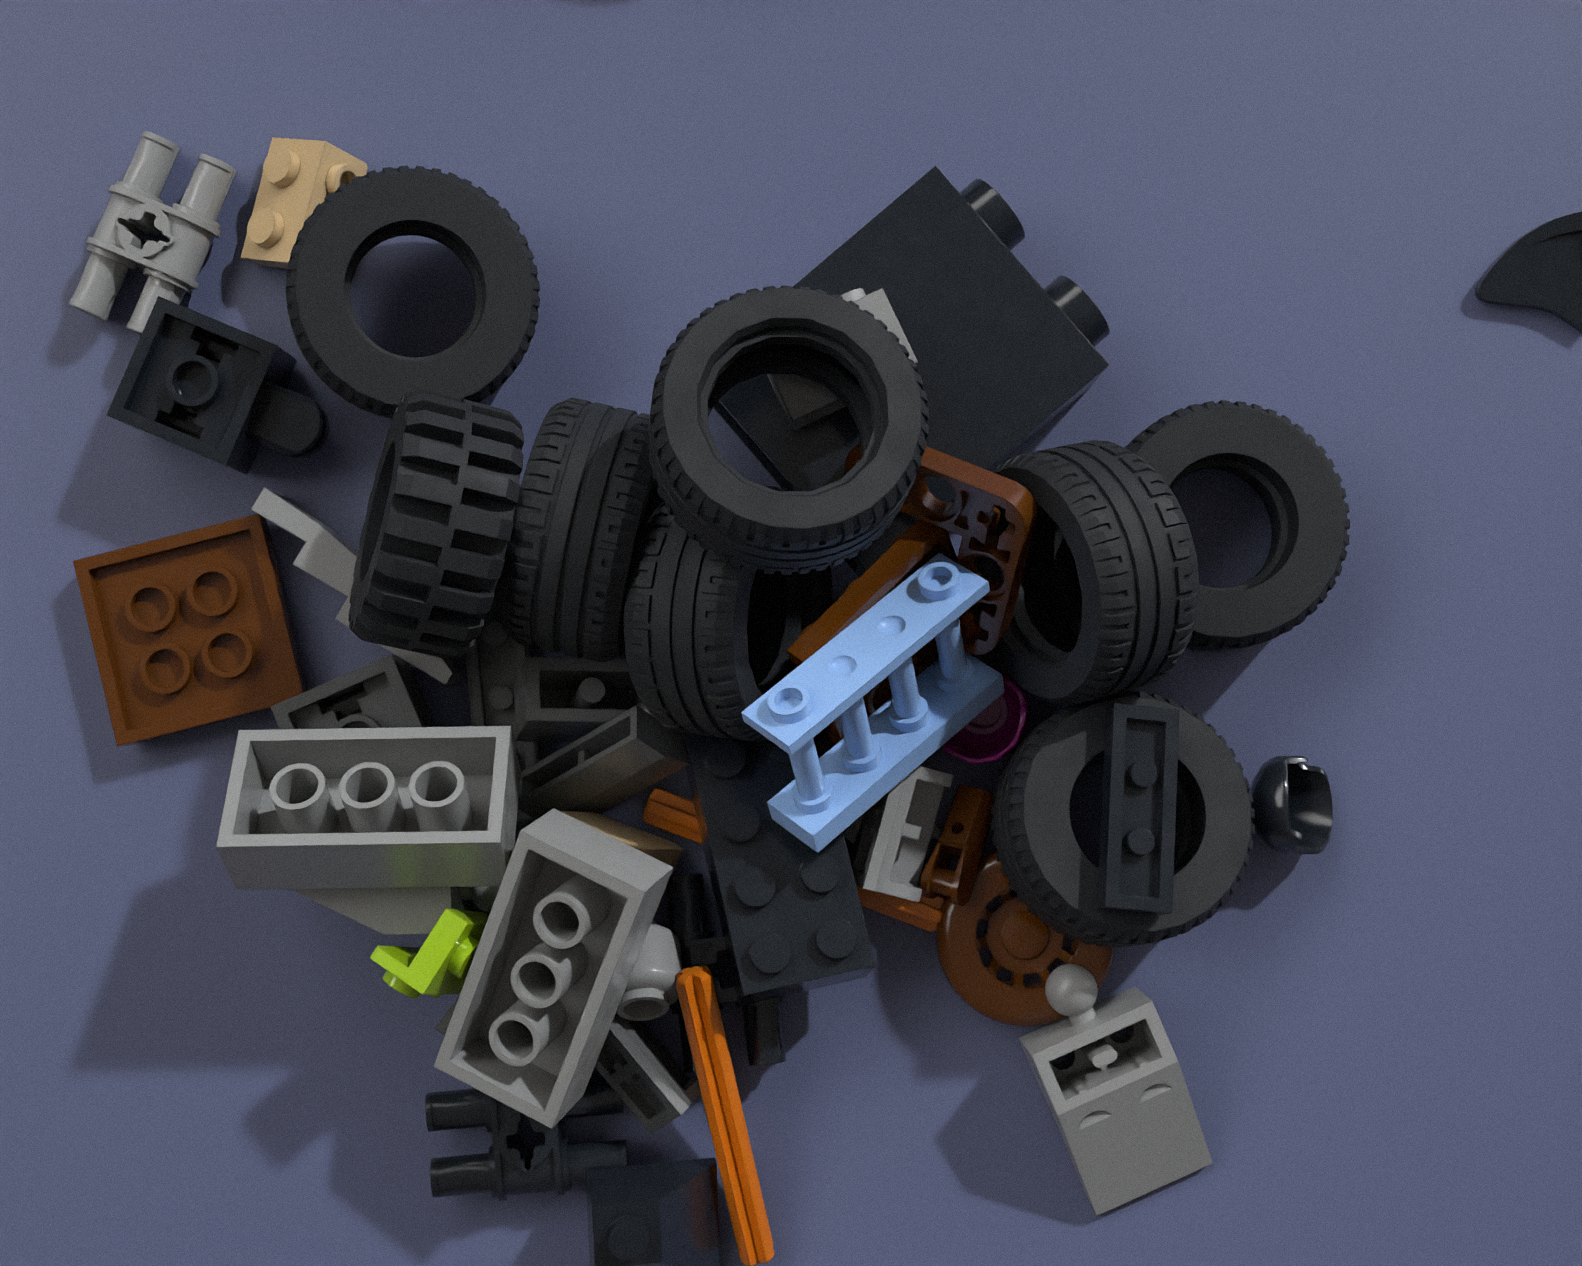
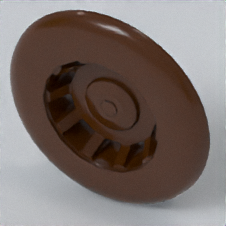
(1016, 943)

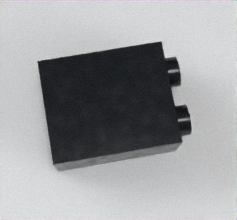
(985, 336)

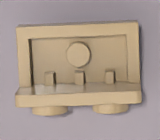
(292, 184)

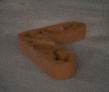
(976, 519)

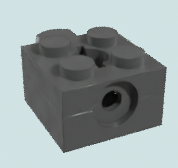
(368, 697)

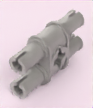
(137, 209)

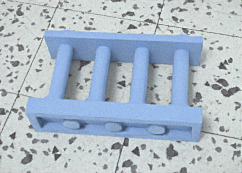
(904, 730)

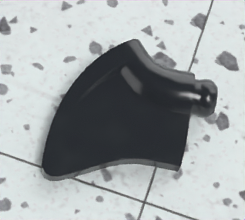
(1540, 271)

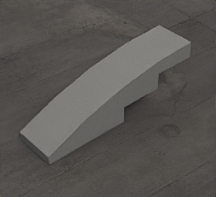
(333, 562)

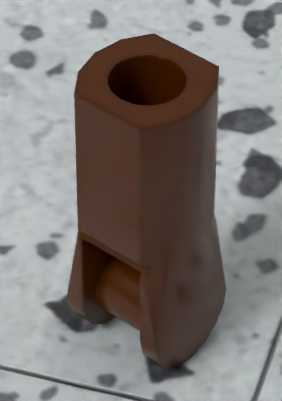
(961, 838)

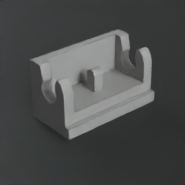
(897, 835)

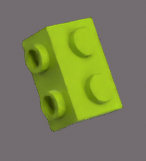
(441, 961)

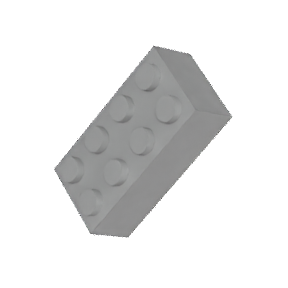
(370, 808)
(552, 966)

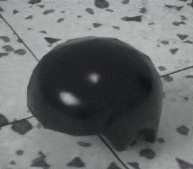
(1292, 805)

